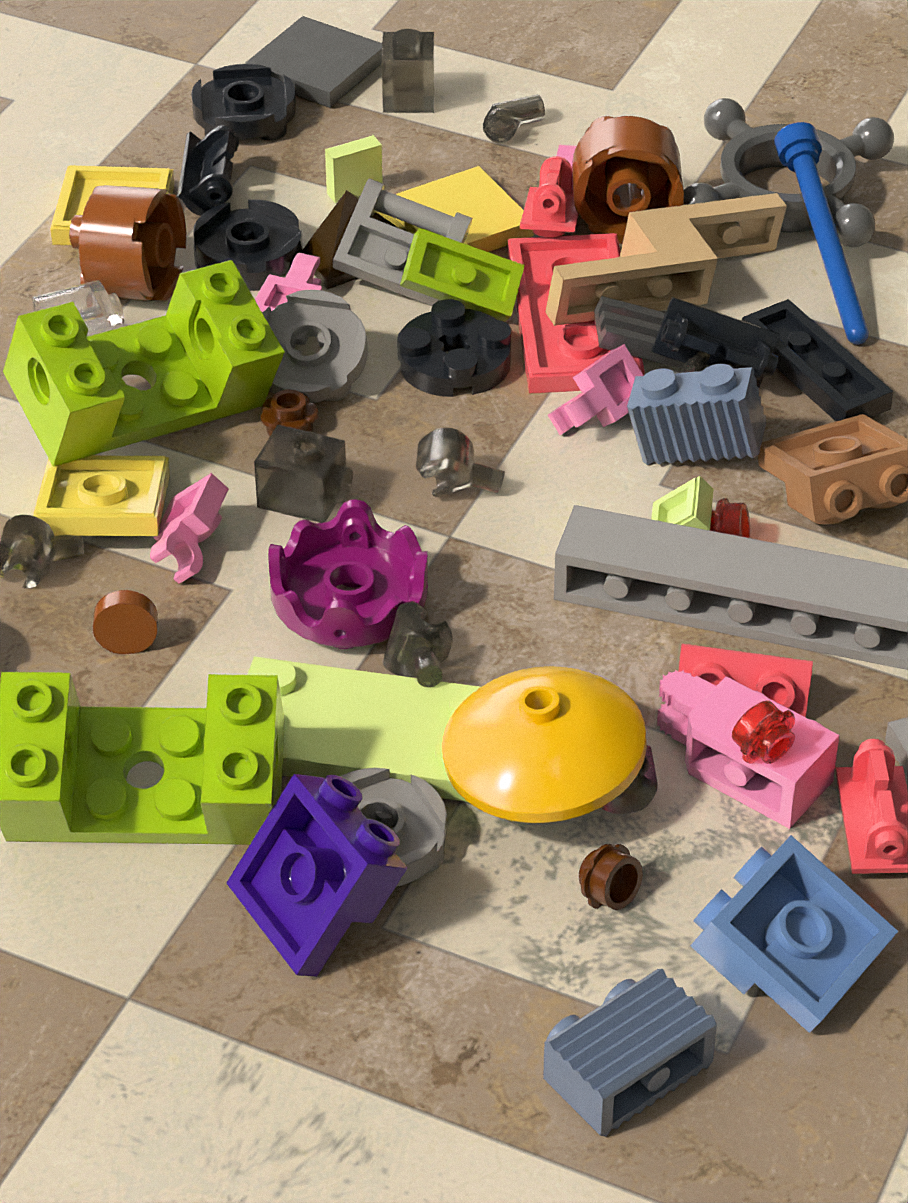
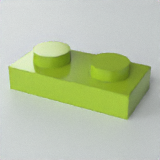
(462, 273)

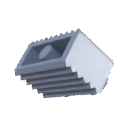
(697, 414)
(628, 1050)

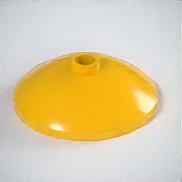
(544, 744)

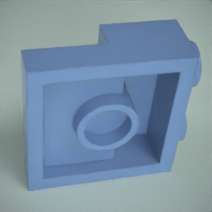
(792, 932)

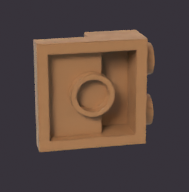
(839, 468)

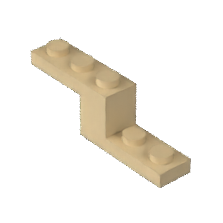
(667, 256)

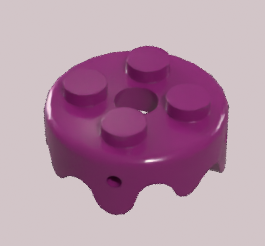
(350, 553)

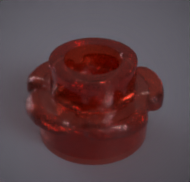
(730, 518)
(764, 733)

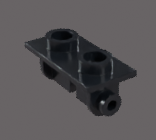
(207, 169)
(694, 329)

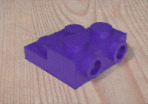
(316, 870)

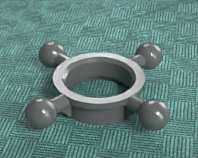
(755, 150)

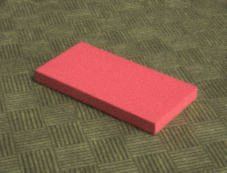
(560, 351)

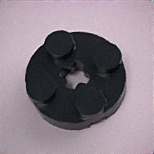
(246, 101)
(255, 239)
(475, 346)

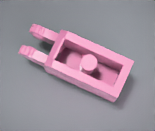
(704, 721)

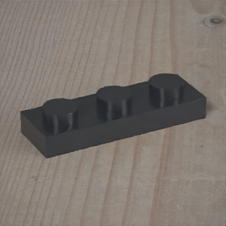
(822, 365)

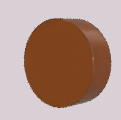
(125, 622)

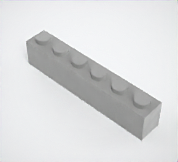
(734, 585)

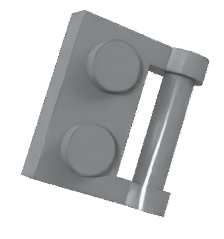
(381, 250)

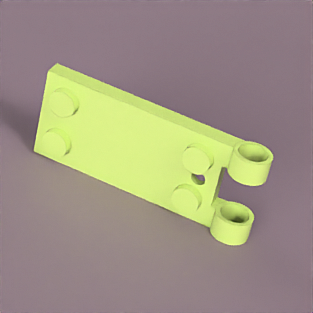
(363, 720)

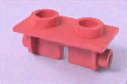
(551, 205)
(776, 677)
(875, 810)

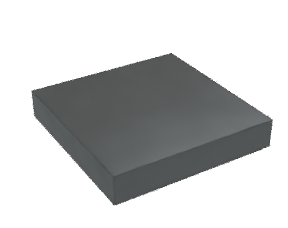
(320, 59)

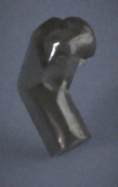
(507, 116)

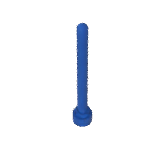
(800, 152)

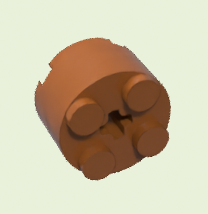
(623, 169)
(130, 241)

